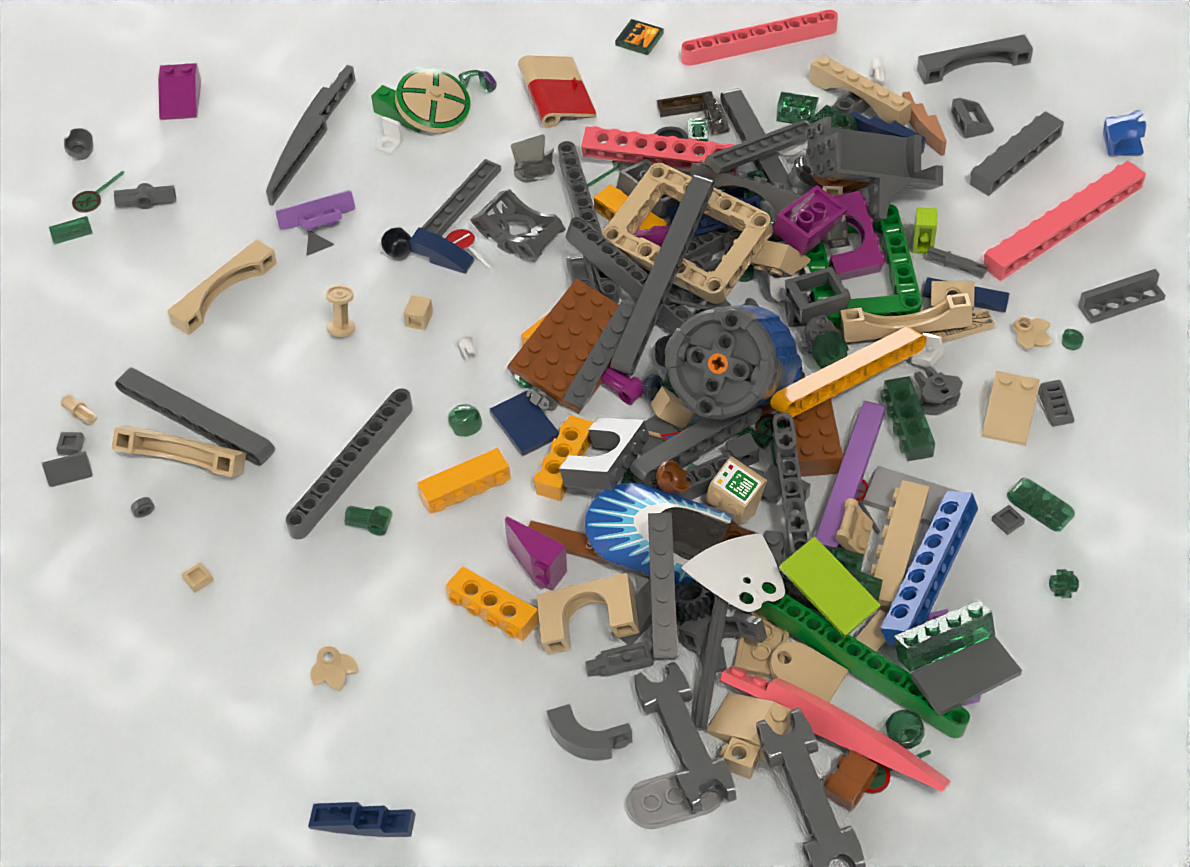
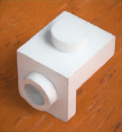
(931, 352)

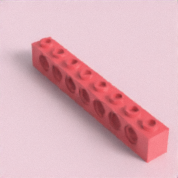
(631, 153)

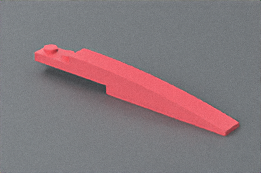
(838, 726)

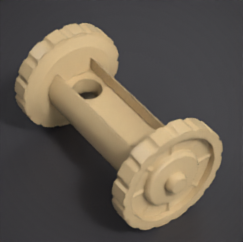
(340, 297)

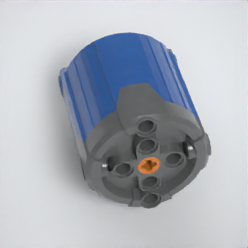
(731, 360)

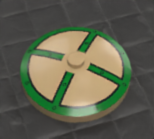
(432, 100)

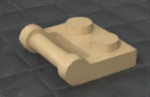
(855, 528)

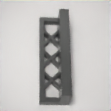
(1117, 293)

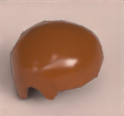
(672, 478)

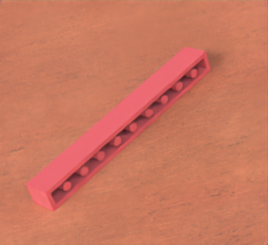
(1063, 220)

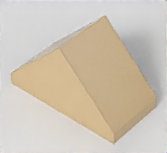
(671, 408)

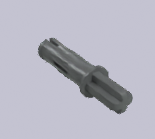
(957, 261)

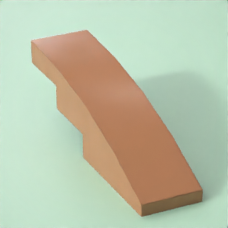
(926, 126)

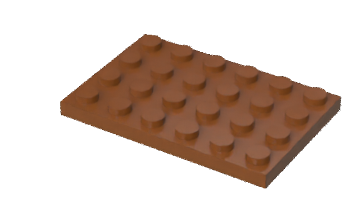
(564, 341)

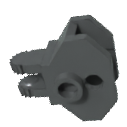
(938, 389)

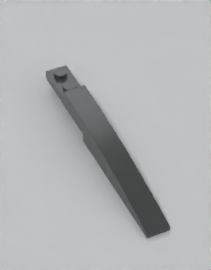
(308, 133)

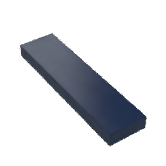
(983, 297)

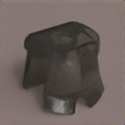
(531, 161)

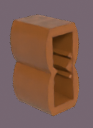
(850, 780)

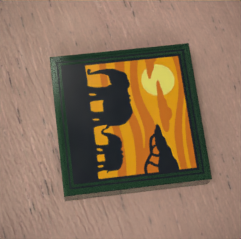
(639, 36)

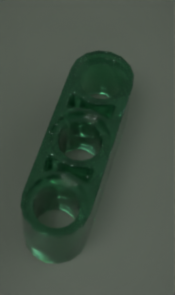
(1041, 504)

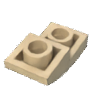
(872, 634)

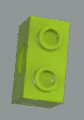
(924, 229)

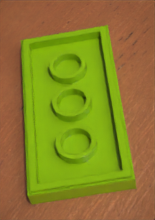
(829, 586)

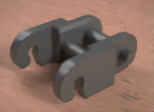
(542, 400)

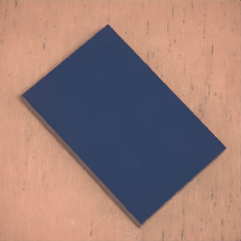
(524, 423)

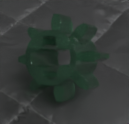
(1063, 583)

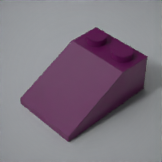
(179, 91)
(808, 219)
(538, 554)

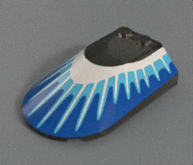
(620, 533)

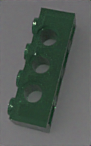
(908, 419)

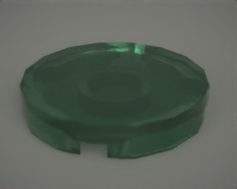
(828, 348)

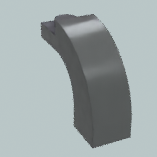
(737, 622)
(585, 742)

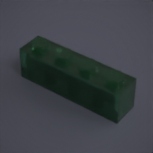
(944, 635)

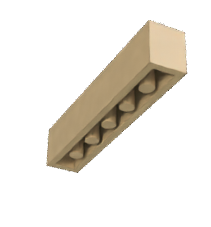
(899, 539)

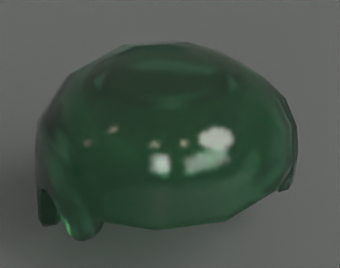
(465, 420)
(905, 728)

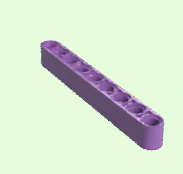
(851, 470)

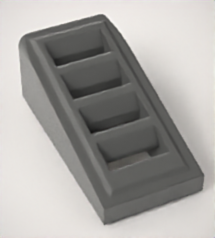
(1051, 390)

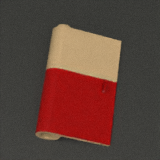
(555, 88)

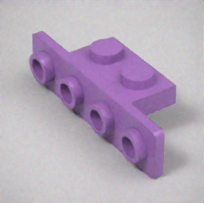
(316, 212)

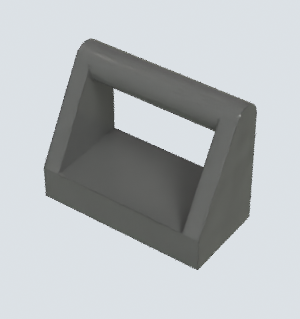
(968, 127)

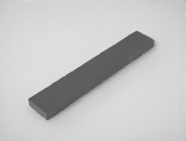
(462, 197)

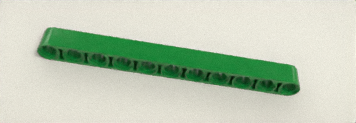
(800, 621)

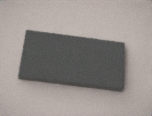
(966, 675)

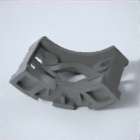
(527, 245)

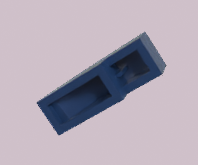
(440, 251)

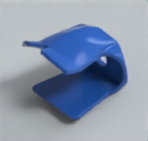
(1124, 133)

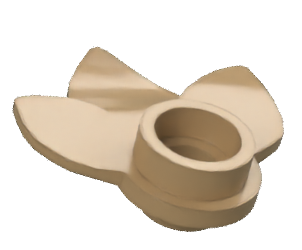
(1031, 332)
(332, 671)

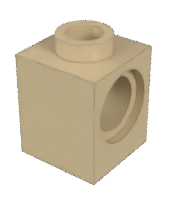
(418, 312)
(742, 767)

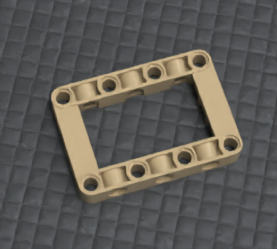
(693, 279)

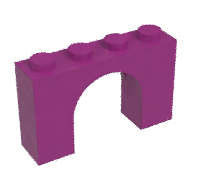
(866, 258)

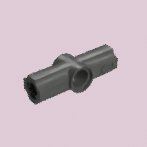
(144, 196)

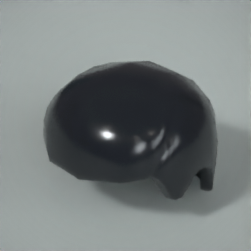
(396, 243)

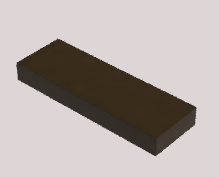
(680, 105)

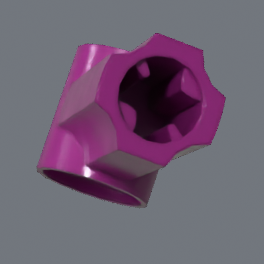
(627, 388)

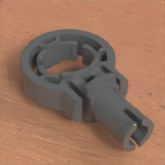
(800, 175)

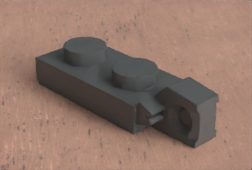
(620, 660)

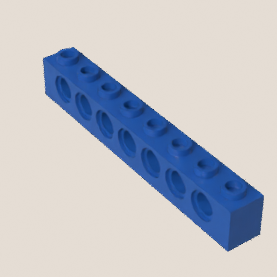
(930, 564)

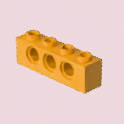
(572, 440)
(466, 582)

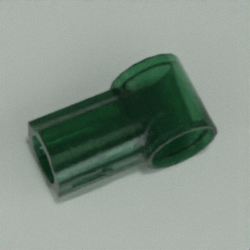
(374, 520)

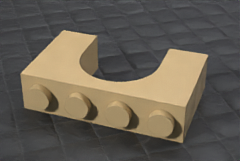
(558, 607)

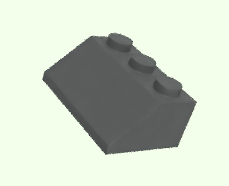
(629, 179)

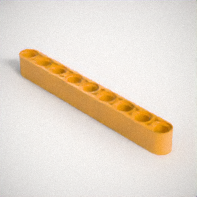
(848, 372)

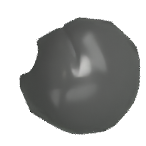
(78, 143)

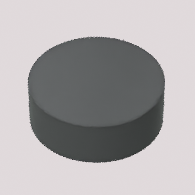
(142, 507)

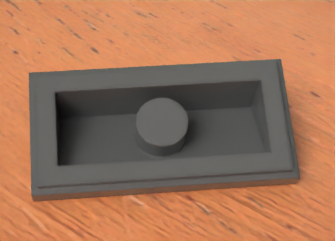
(67, 469)

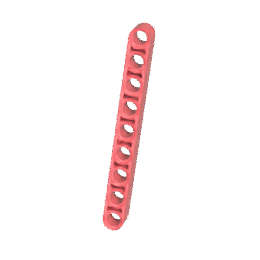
(759, 37)

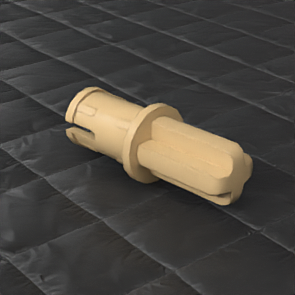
(78, 409)

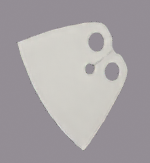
(727, 563)

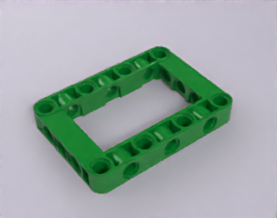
(901, 273)

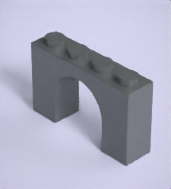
(605, 471)

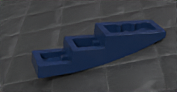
(878, 126)
(361, 820)

